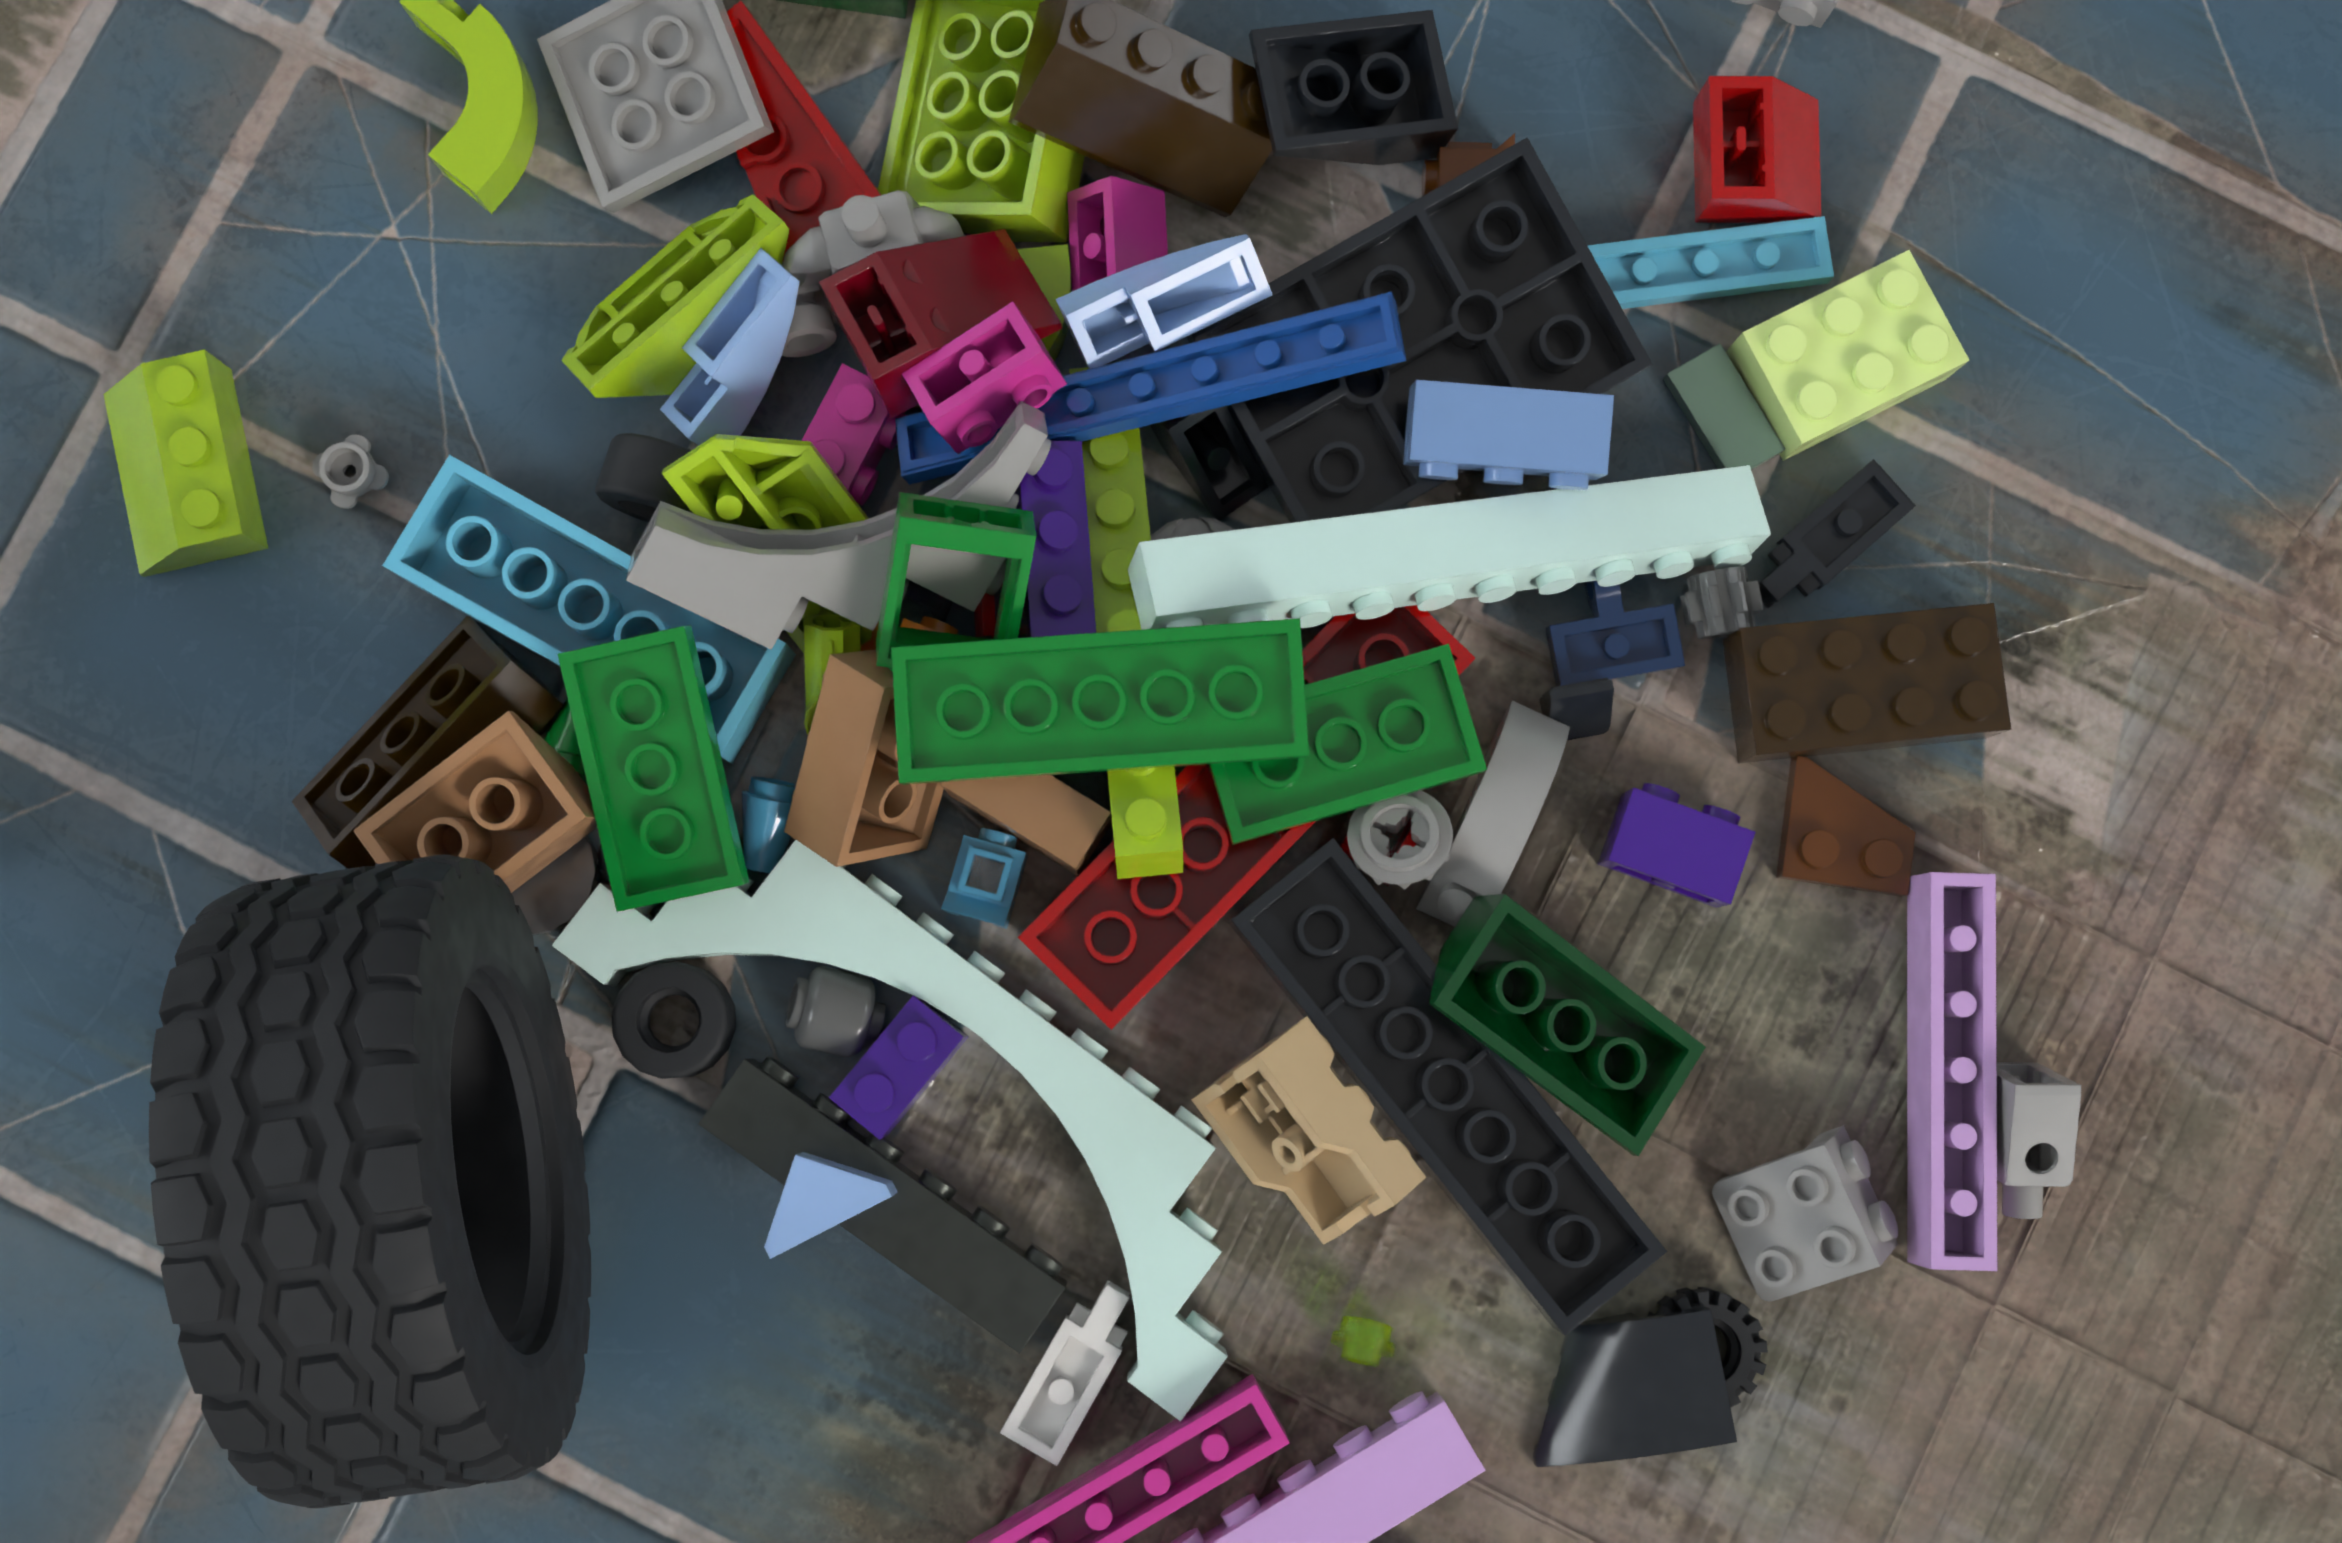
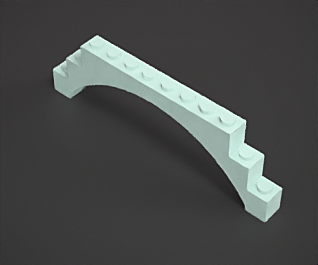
(1129, 1141)

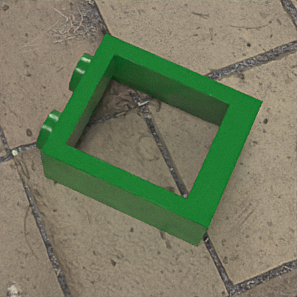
(960, 528)

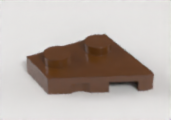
(1841, 836)

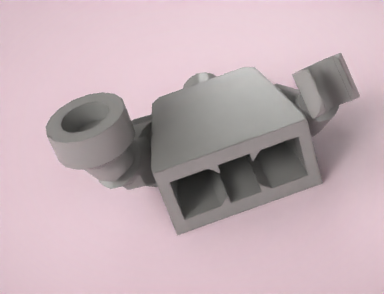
(845, 238)

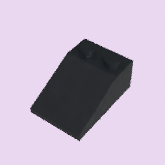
(1355, 89)

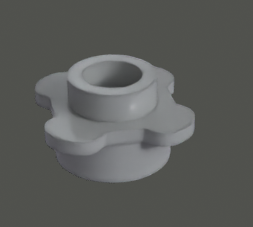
(337, 458)

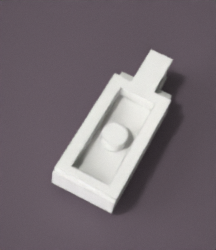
(1069, 1376)

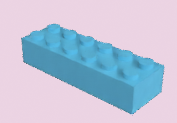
(566, 590)

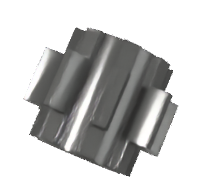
(1721, 602)

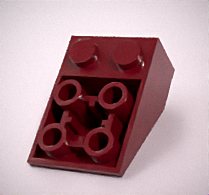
(923, 296)

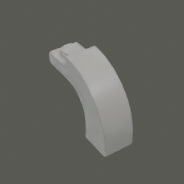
(1498, 812)

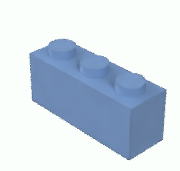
(1508, 433)

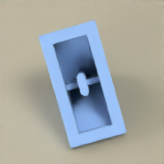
(820, 1197)

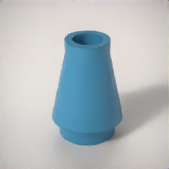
(764, 821)

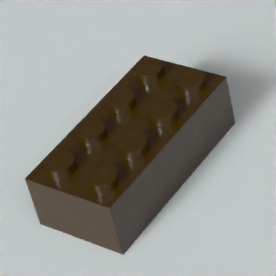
(1866, 683)

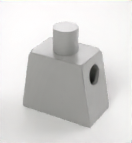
(2034, 1134)

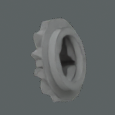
(1429, 829)

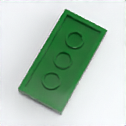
(1368, 741)
(653, 768)

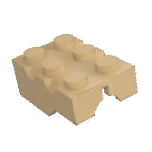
(1308, 1133)

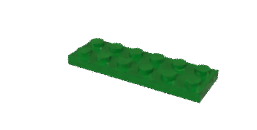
(1100, 701)

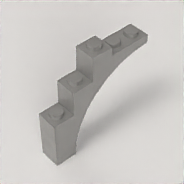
(764, 577)

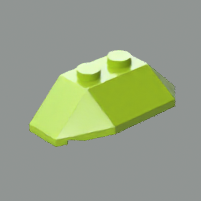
(639, 329)
(765, 487)

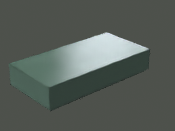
(1723, 411)

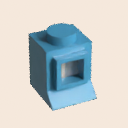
(986, 878)

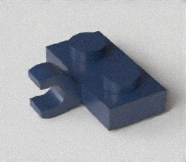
(1614, 641)

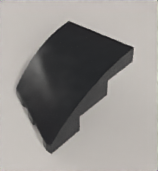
(1636, 1390)

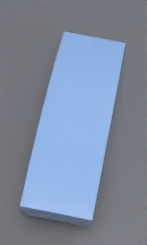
(1163, 299)
(735, 352)

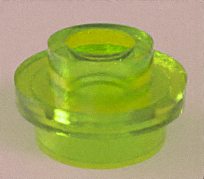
(1363, 1340)

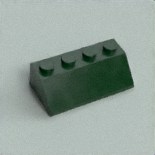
(1562, 1020)

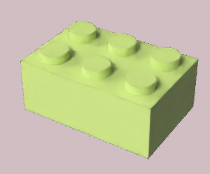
(1847, 353)

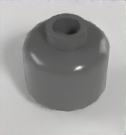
(834, 1011)

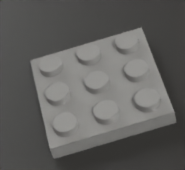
(653, 92)

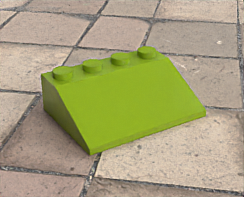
(953, 129)

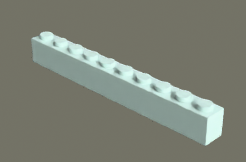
(1450, 552)

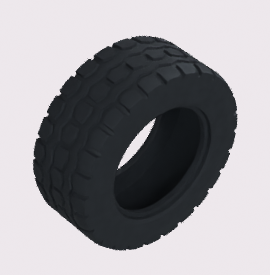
(371, 1183)

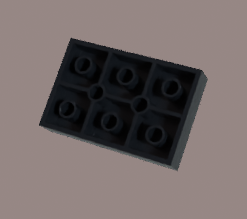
(1484, 294)

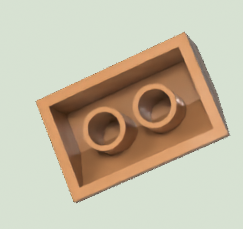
(848, 781)
(491, 801)

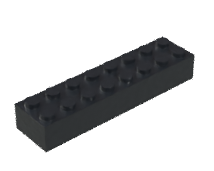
(1446, 1093)

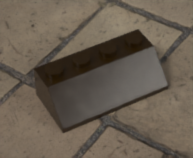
(1143, 101)
(427, 719)

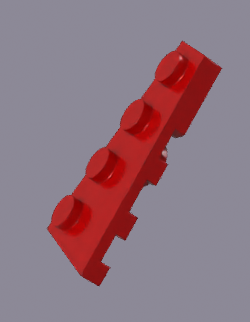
(804, 161)

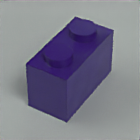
(1677, 845)
(898, 1067)

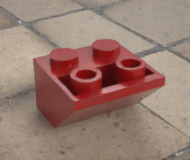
(1755, 151)

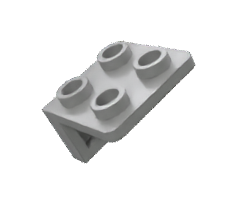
(1807, 1217)

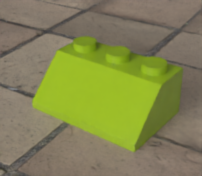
(184, 463)

